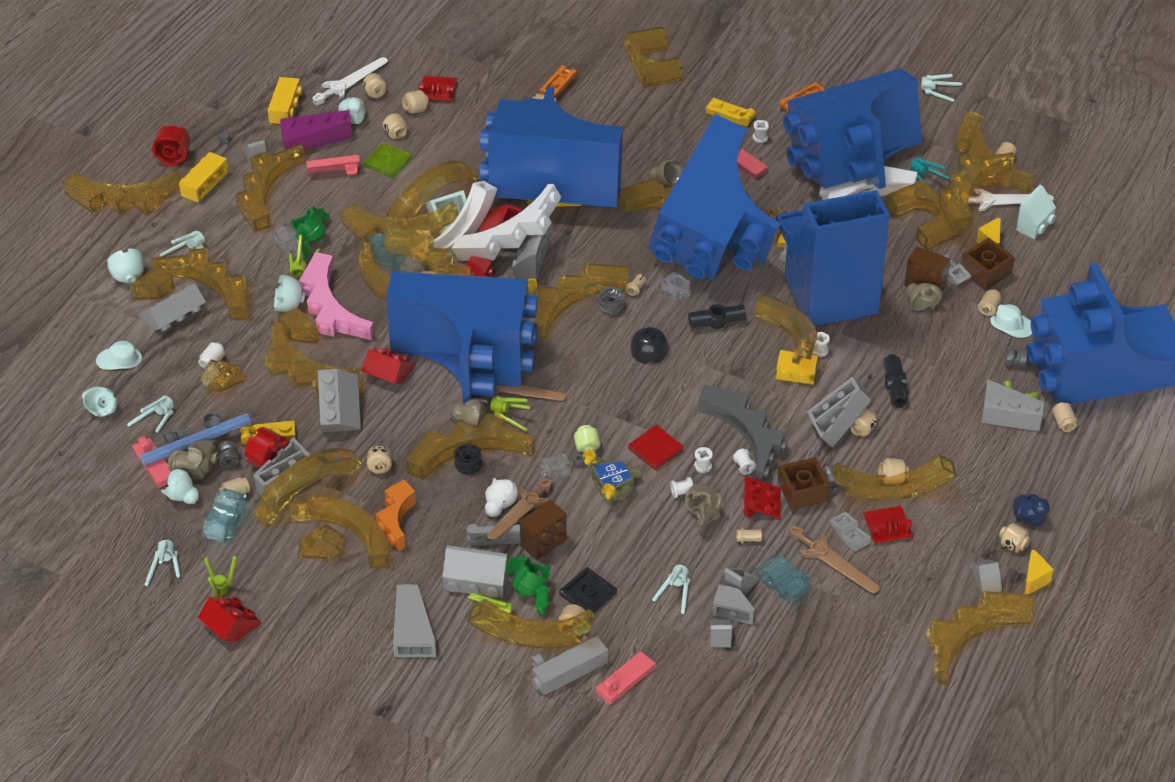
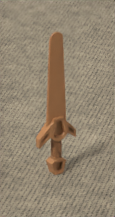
(531, 392)
(527, 501)
(820, 550)

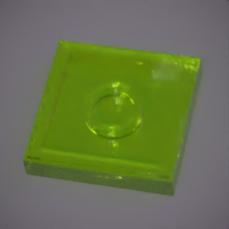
(387, 160)

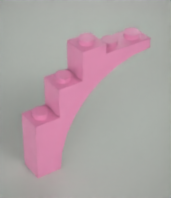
(330, 314)

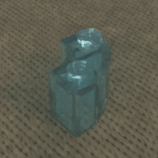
(379, 253)
(224, 515)
(784, 578)

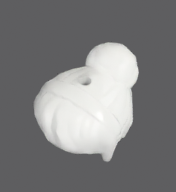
(500, 496)

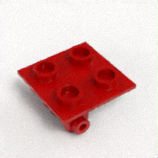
(438, 87)
(761, 498)
(888, 524)

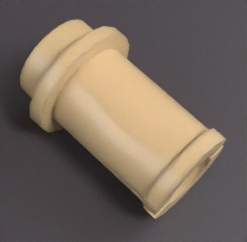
(633, 287)
(748, 535)

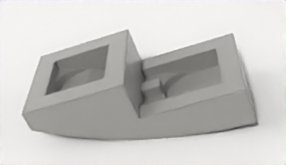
(957, 273)
(849, 531)

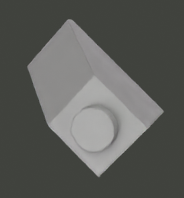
(732, 605)

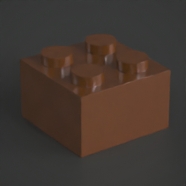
(988, 263)
(927, 267)
(803, 483)
(543, 530)

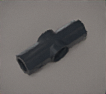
(717, 316)
(895, 381)

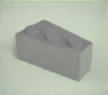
(1011, 408)
(839, 410)
(272, 469)

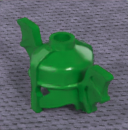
(310, 227)
(528, 582)

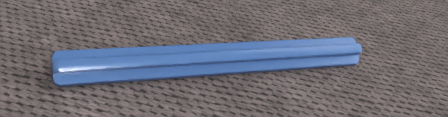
(206, 434)

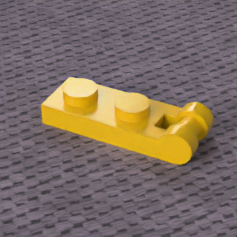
(730, 112)
(284, 428)

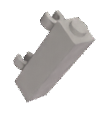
(569, 665)

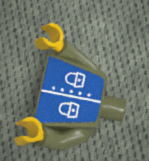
(611, 477)

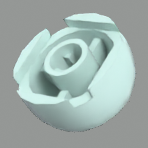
(126, 266)
(288, 294)

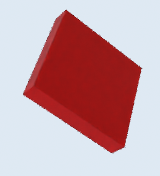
(655, 447)

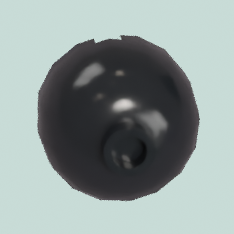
(649, 345)

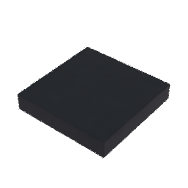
(588, 590)

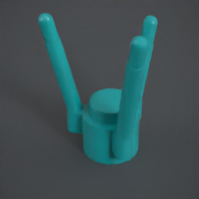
(922, 167)

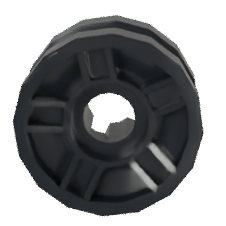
(468, 459)

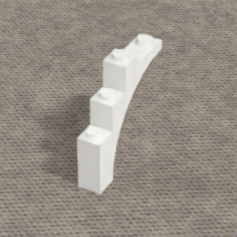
(894, 179)
(510, 234)

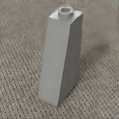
(412, 627)

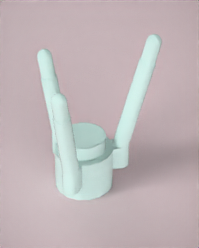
(929, 83)
(192, 240)
(161, 406)
(164, 553)
(678, 577)

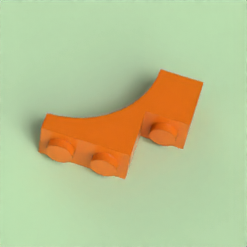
(398, 501)

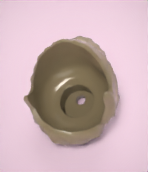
(660, 172)
(923, 296)
(471, 412)

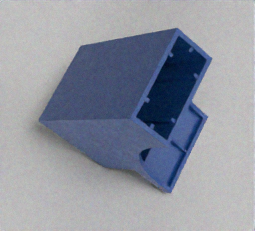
(853, 128)
(543, 145)
(712, 211)
(836, 256)
(466, 325)
(1098, 347)

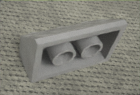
(531, 256)
(173, 308)
(338, 400)
(475, 571)

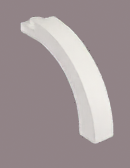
(471, 215)

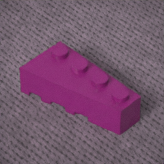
(316, 129)

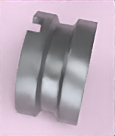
(611, 301)

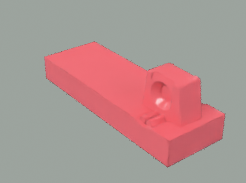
(349, 163)
(751, 165)
(157, 470)
(625, 677)

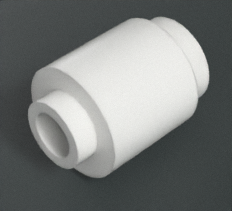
(214, 351)

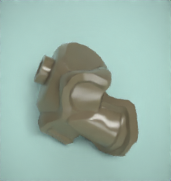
(197, 461)
(703, 503)

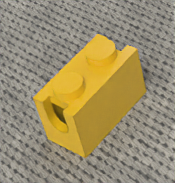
(801, 373)

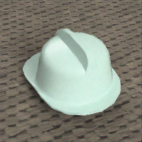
(1011, 321)
(119, 356)

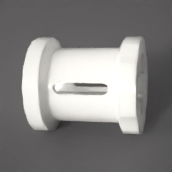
(761, 128)
(821, 344)
(743, 459)
(703, 461)
(680, 487)

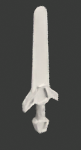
(339, 87)
(988, 199)

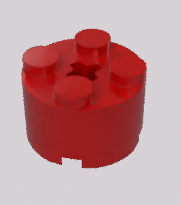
(171, 145)
(264, 446)

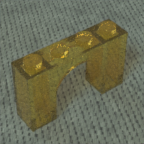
(651, 71)
(922, 198)

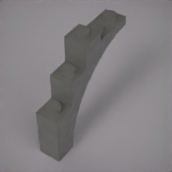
(752, 424)

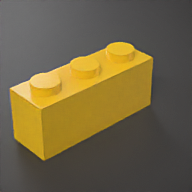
(284, 99)
(203, 177)

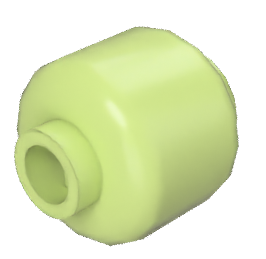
(587, 438)

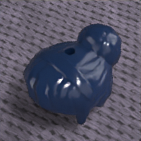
(1031, 509)

